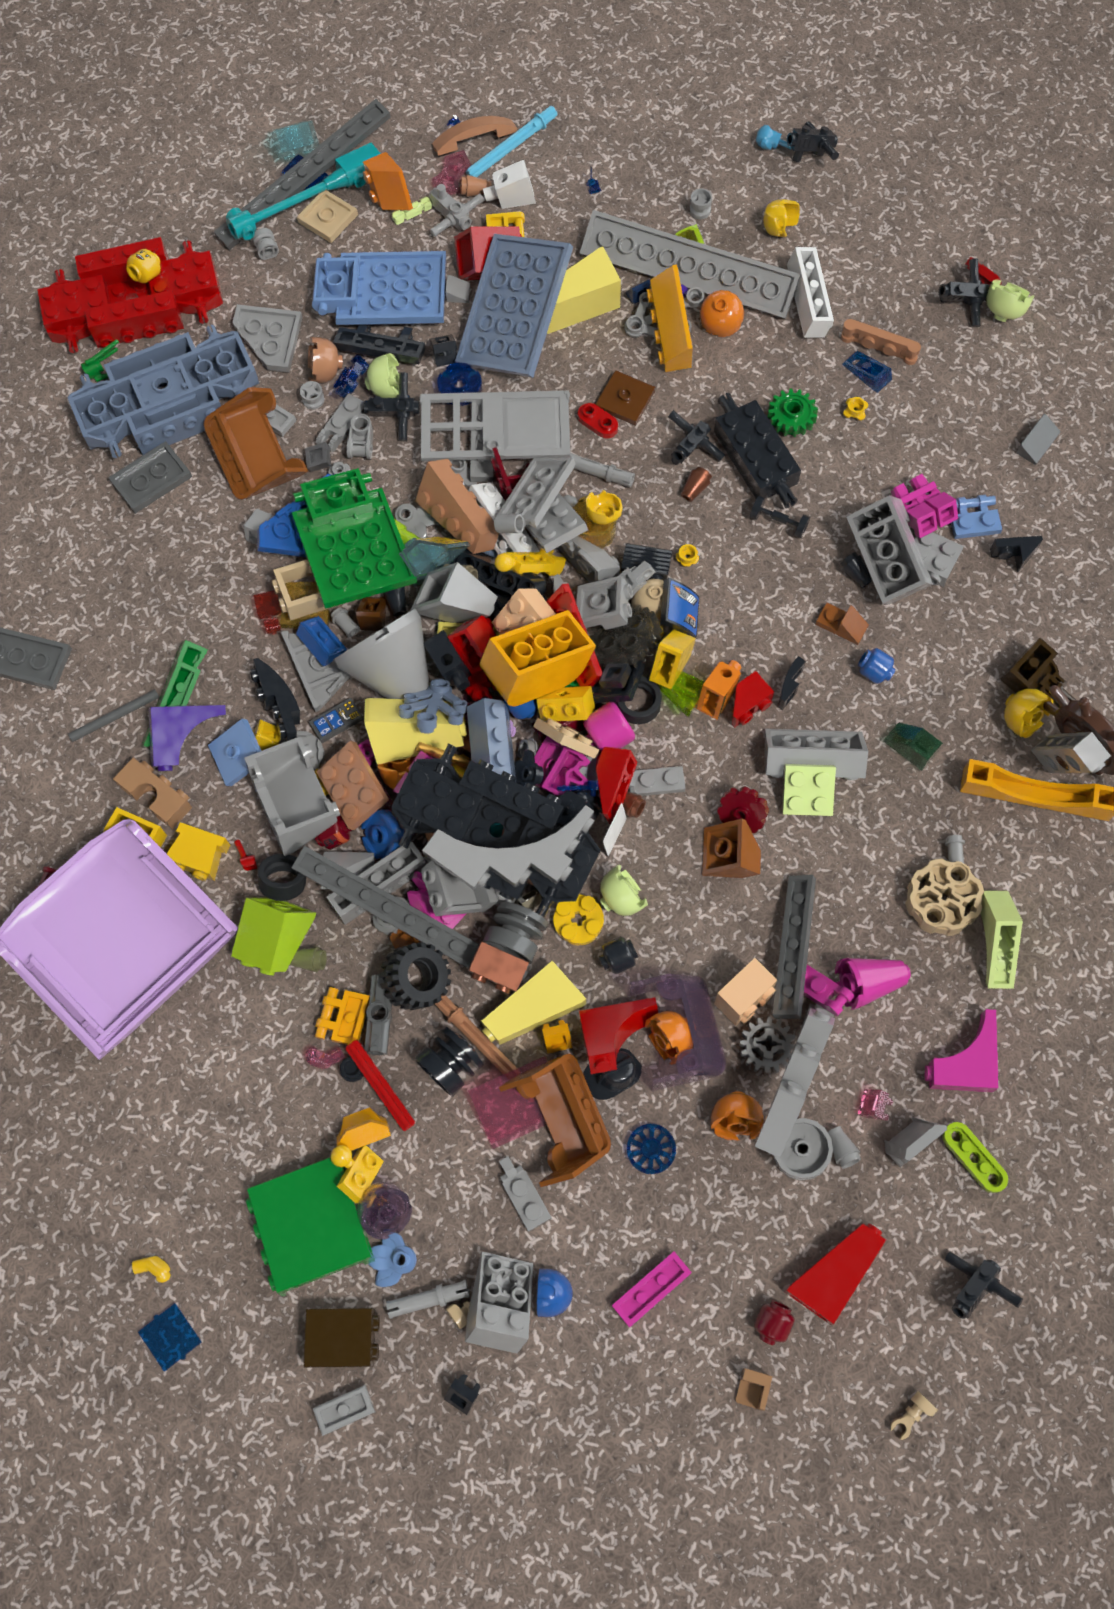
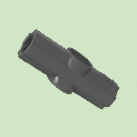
(378, 1030)

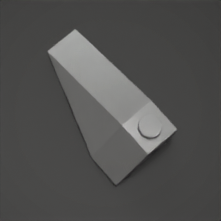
(590, 560)

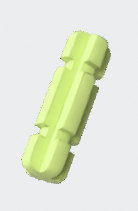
(399, 216)

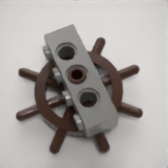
(1084, 740)

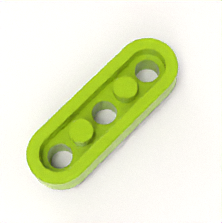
(986, 1163)

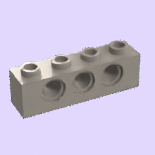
(386, 874)

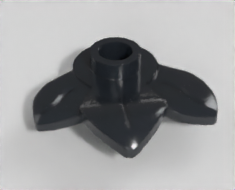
(528, 770)

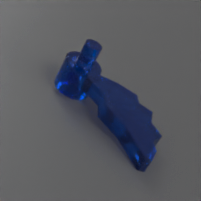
(591, 785)

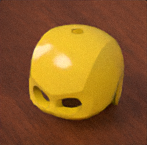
(779, 215)

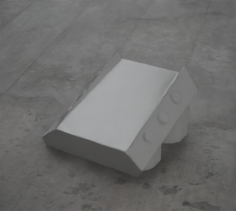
(913, 1140)

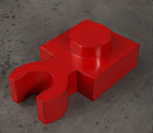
(985, 274)
(479, 686)

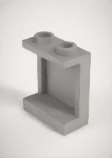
(453, 896)

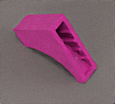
(973, 1068)

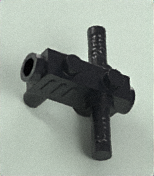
(812, 140)
(971, 293)
(401, 407)
(694, 437)
(981, 1282)

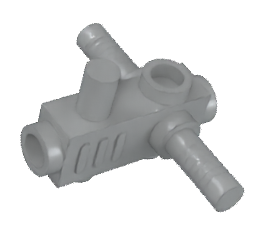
(453, 211)

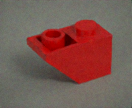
(751, 696)

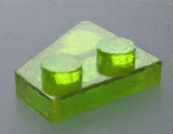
(685, 692)

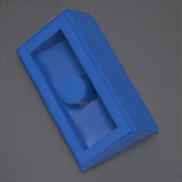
(320, 640)

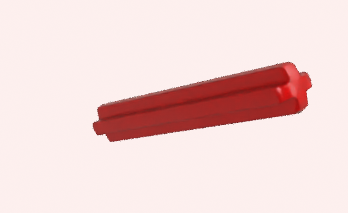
(380, 1085)

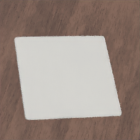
(614, 829)

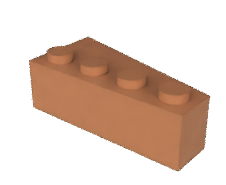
(454, 507)

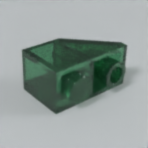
(913, 744)

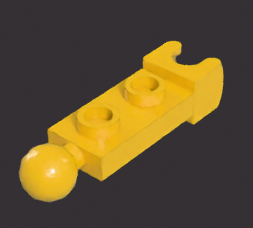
(530, 562)

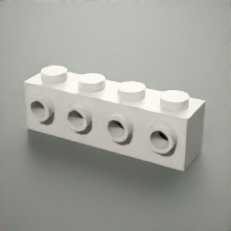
(811, 293)
(492, 501)

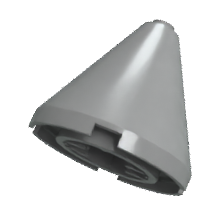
(390, 659)

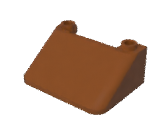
(248, 444)

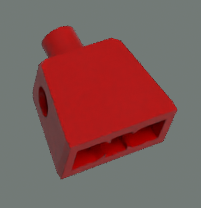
(471, 640)

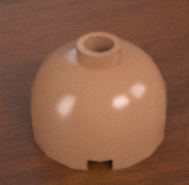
(323, 360)

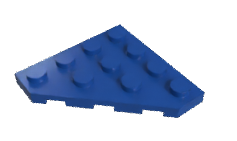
(280, 533)

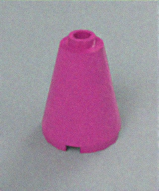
(871, 978)

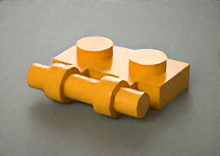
(349, 1019)

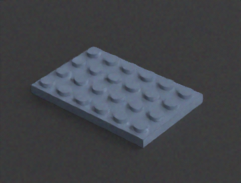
(514, 304)

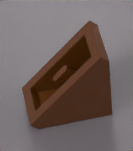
(372, 613)

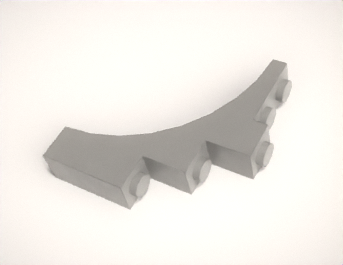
(546, 856)
(795, 1080)

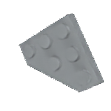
(269, 334)

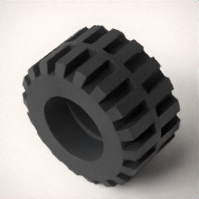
(433, 970)

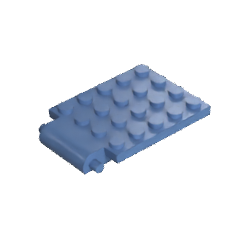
(381, 287)

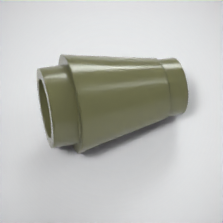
(310, 959)

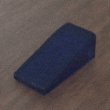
(869, 371)

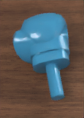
(769, 138)

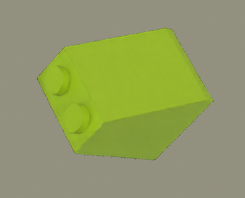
(270, 934)

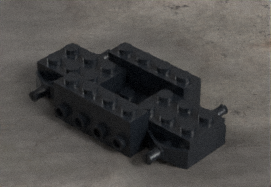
(468, 807)

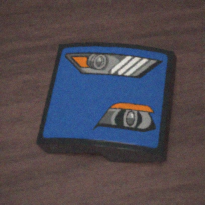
(679, 607)

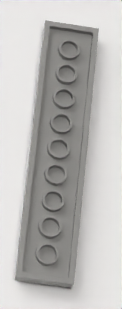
(699, 265)

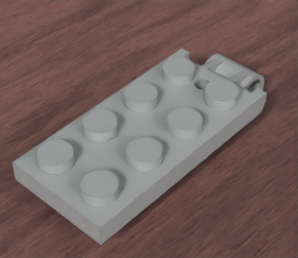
(533, 494)

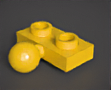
(359, 1171)

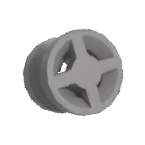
(310, 389)

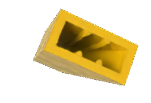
(671, 658)

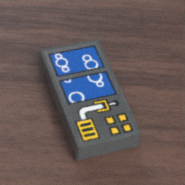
(336, 720)

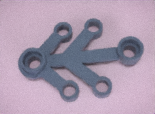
(427, 720)

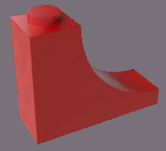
(609, 1027)

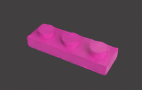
(651, 1289)

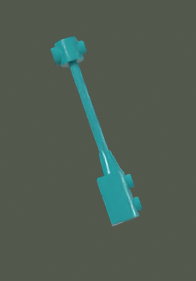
(347, 173)

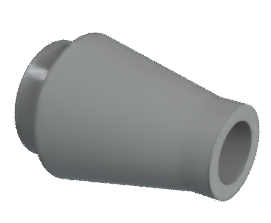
(843, 1148)

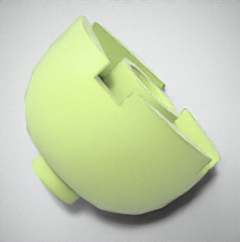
(1008, 300)
(383, 376)
(621, 893)

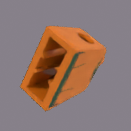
(722, 683)

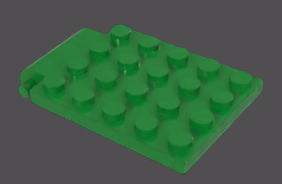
(350, 538)

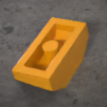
(362, 1129)

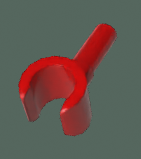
(247, 862)

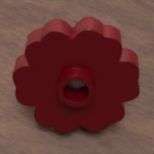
(743, 805)

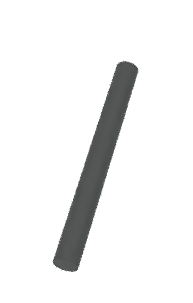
(113, 715)

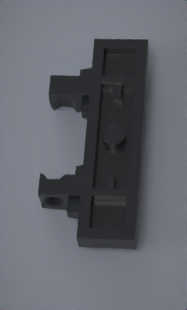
(373, 344)

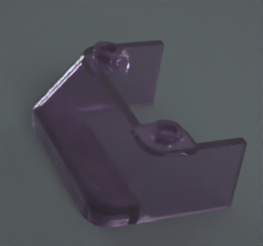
(707, 1056)

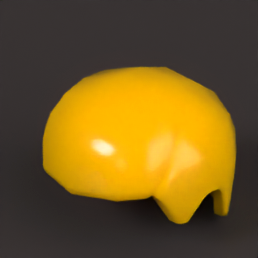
(603, 507)

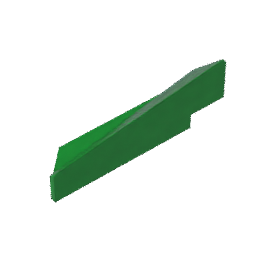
(180, 679)

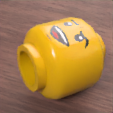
(143, 266)

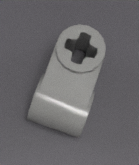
(360, 441)

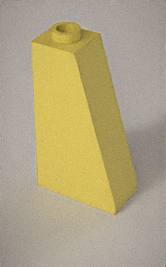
(534, 1004)

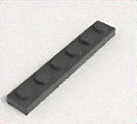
(794, 947)

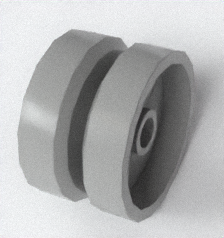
(818, 1154)

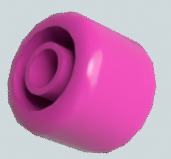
(608, 728)

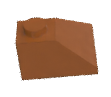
(730, 851)

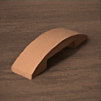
(472, 127)

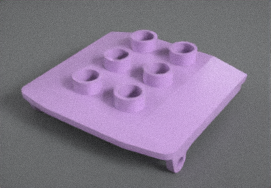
(113, 935)

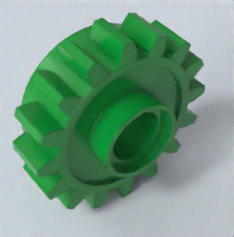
(792, 412)

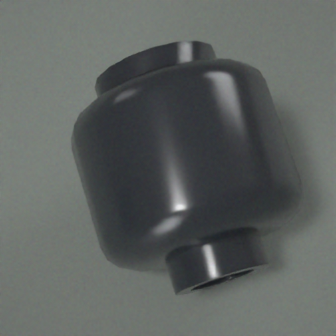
(618, 955)

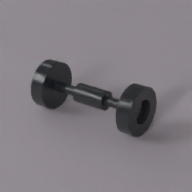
(780, 517)

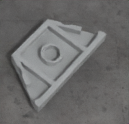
(319, 680)

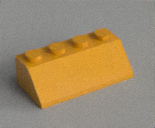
(671, 320)

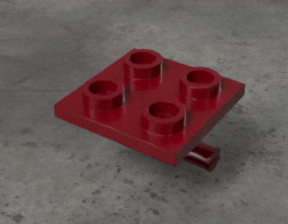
(505, 482)

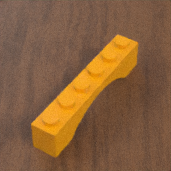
(997, 783)

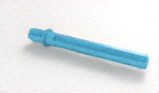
(533, 126)

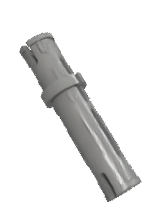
(604, 471)
(427, 1299)

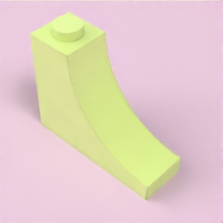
(1003, 935)

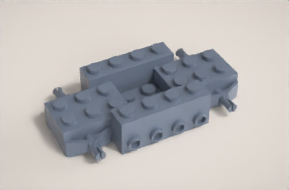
(135, 405)

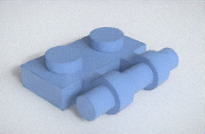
(976, 523)

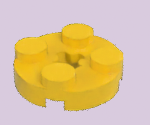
(590, 927)

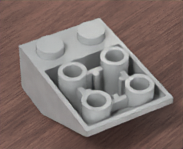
(500, 1303)

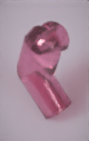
(323, 1060)

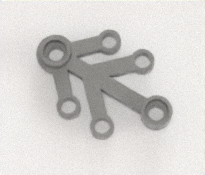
(644, 322)

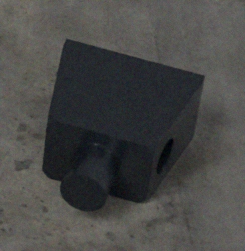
(448, 661)

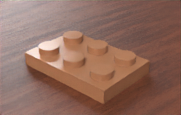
(352, 785)

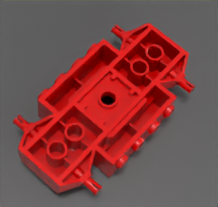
(102, 297)

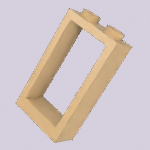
(302, 606)

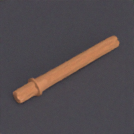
(461, 1021)

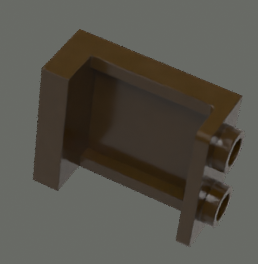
(341, 1338)

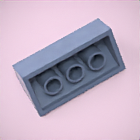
(491, 734)

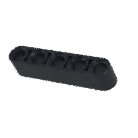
(500, 580)

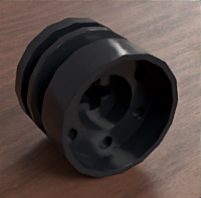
(449, 1060)

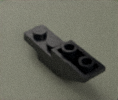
(276, 696)

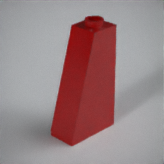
(834, 1278)

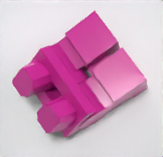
(926, 505)

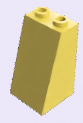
(587, 291)
(398, 738)

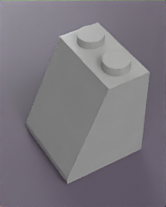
(453, 595)

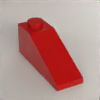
(614, 774)

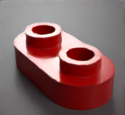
(597, 419)

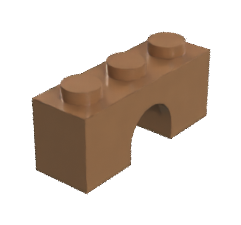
(138, 779)

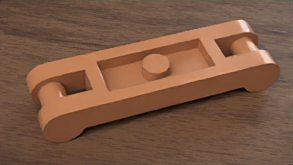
(881, 340)

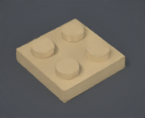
(327, 216)
(566, 736)

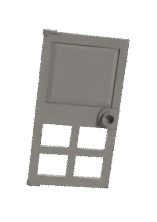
(514, 422)

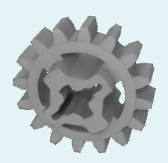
(757, 1045)

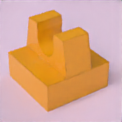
(557, 1037)

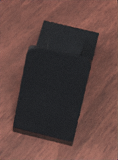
(444, 350)
(1021, 547)

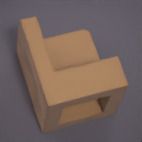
(753, 1389)

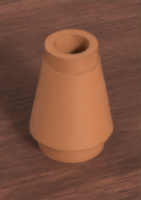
(473, 185)

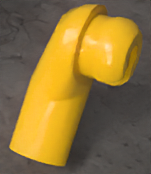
(155, 1266)

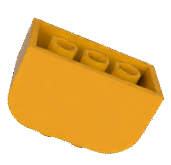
(537, 658)

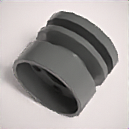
(516, 930)

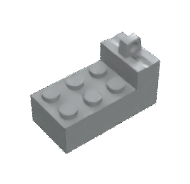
(889, 549)

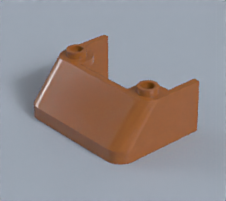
(569, 1114)

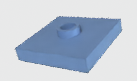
(231, 749)

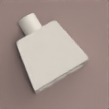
(511, 186)

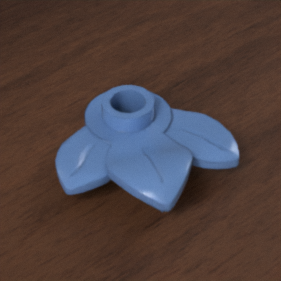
(388, 1263)

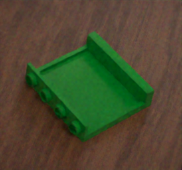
(307, 1226)

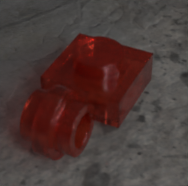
(268, 606)

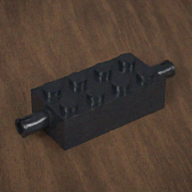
(757, 450)

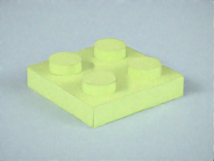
(808, 789)

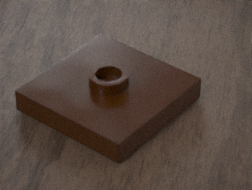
(626, 397)

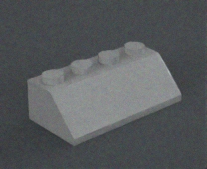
(816, 747)

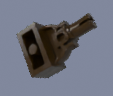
(1035, 670)

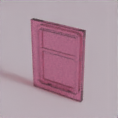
(507, 1113)

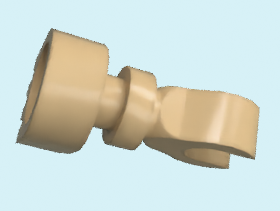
(459, 1315)
(913, 1414)

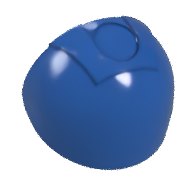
(553, 1293)

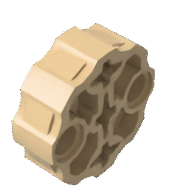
(948, 912)

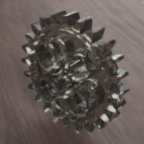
(630, 641)

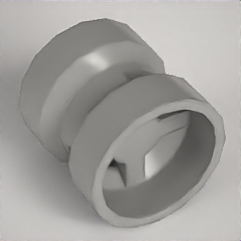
(700, 203)
(265, 243)

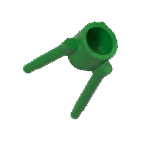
(93, 365)

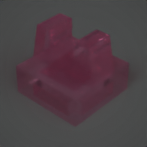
(874, 1104)

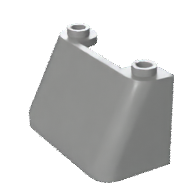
(291, 794)

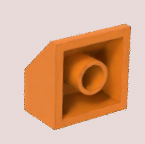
(386, 183)

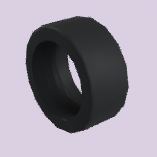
(645, 716)
(275, 890)

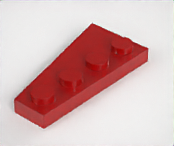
(562, 601)

